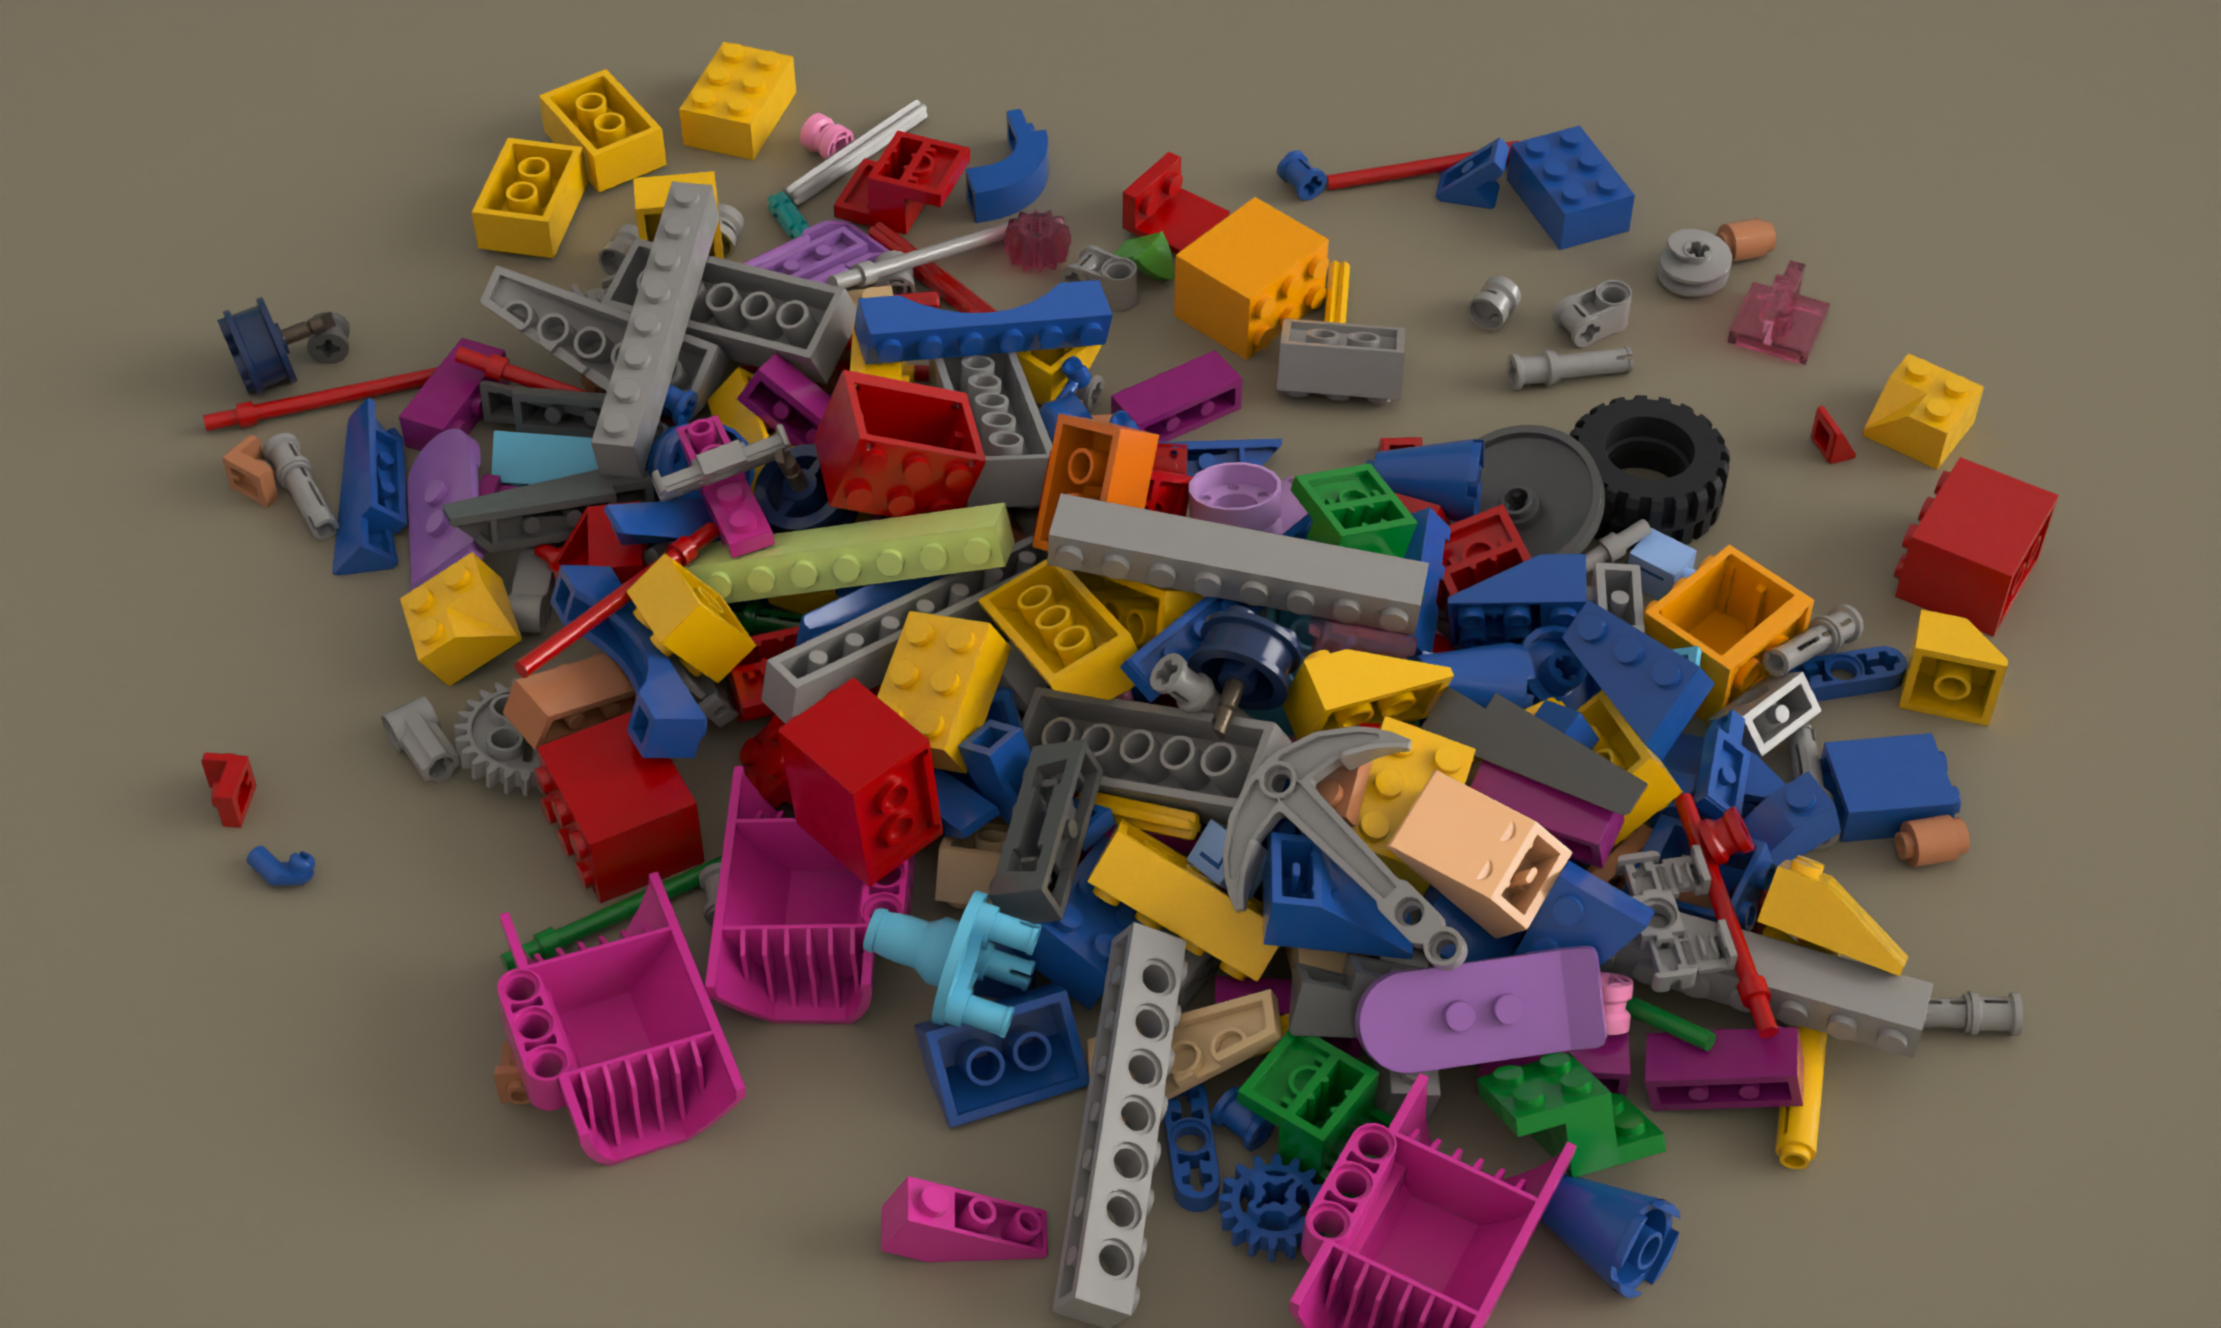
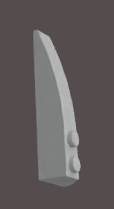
(591, 333)

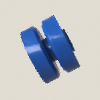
(1557, 669)

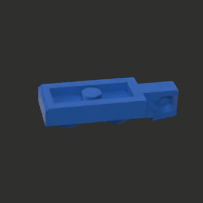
(1723, 767)

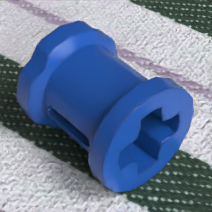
(1306, 179)
(680, 404)
(1241, 1121)

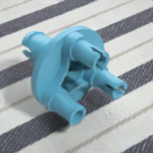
(957, 955)

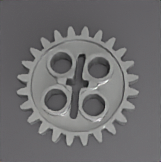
(493, 744)

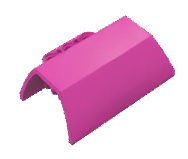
(792, 919)
(621, 1036)
(1423, 1235)

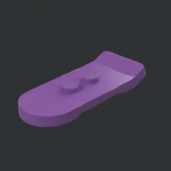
(820, 251)
(441, 475)
(1484, 1011)

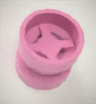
(823, 136)
(1616, 992)

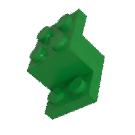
(1355, 510)
(1314, 1099)
(1567, 1103)

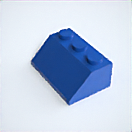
(988, 1074)

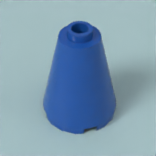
(1437, 474)
(1488, 670)
(1613, 1231)

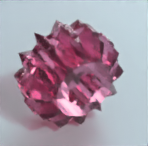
(1037, 240)

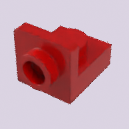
(231, 785)

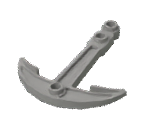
(1305, 765)

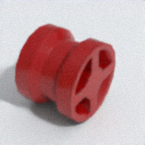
(1726, 836)

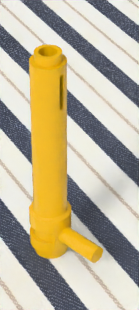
(1799, 1124)

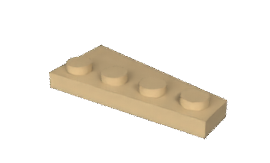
(1217, 1039)

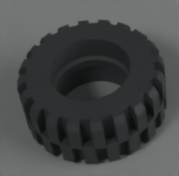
(1659, 439)

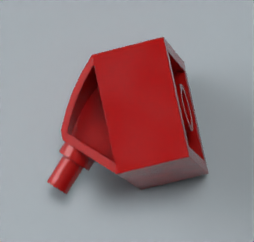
(595, 545)

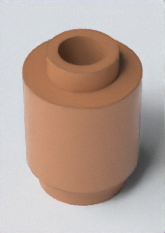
(1748, 238)
(1932, 840)

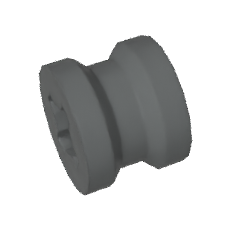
(332, 344)

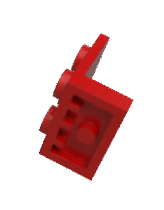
(1160, 205)

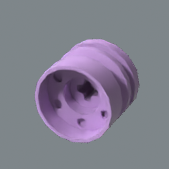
(1237, 496)

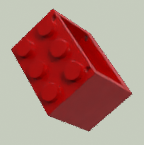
(897, 447)
(1974, 544)
(861, 781)
(617, 809)

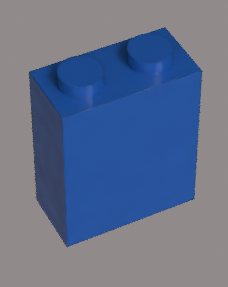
(1886, 783)

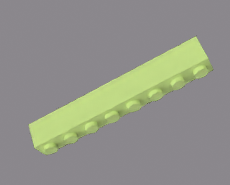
(861, 554)

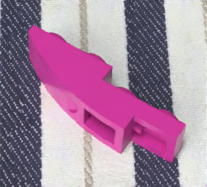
(731, 499)

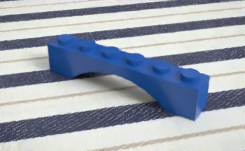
(904, 330)
(665, 715)

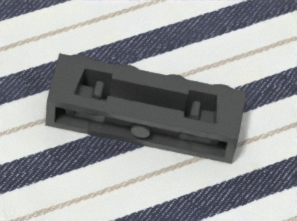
(1046, 832)

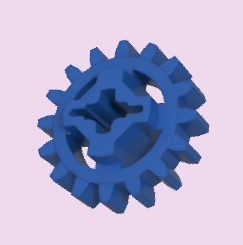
(1273, 1206)

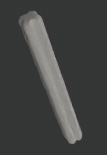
(854, 152)

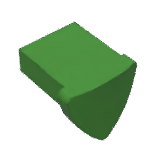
(1150, 255)

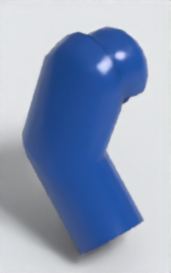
(276, 873)

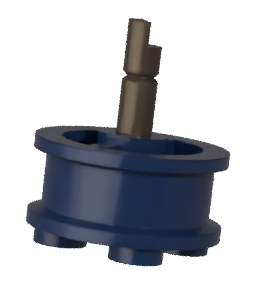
(261, 345)
(795, 494)
(1246, 662)

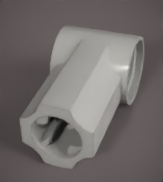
(419, 733)

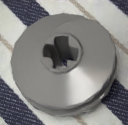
(1694, 263)

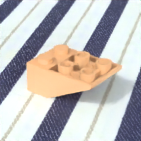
(1479, 854)

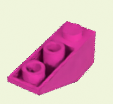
(958, 1225)

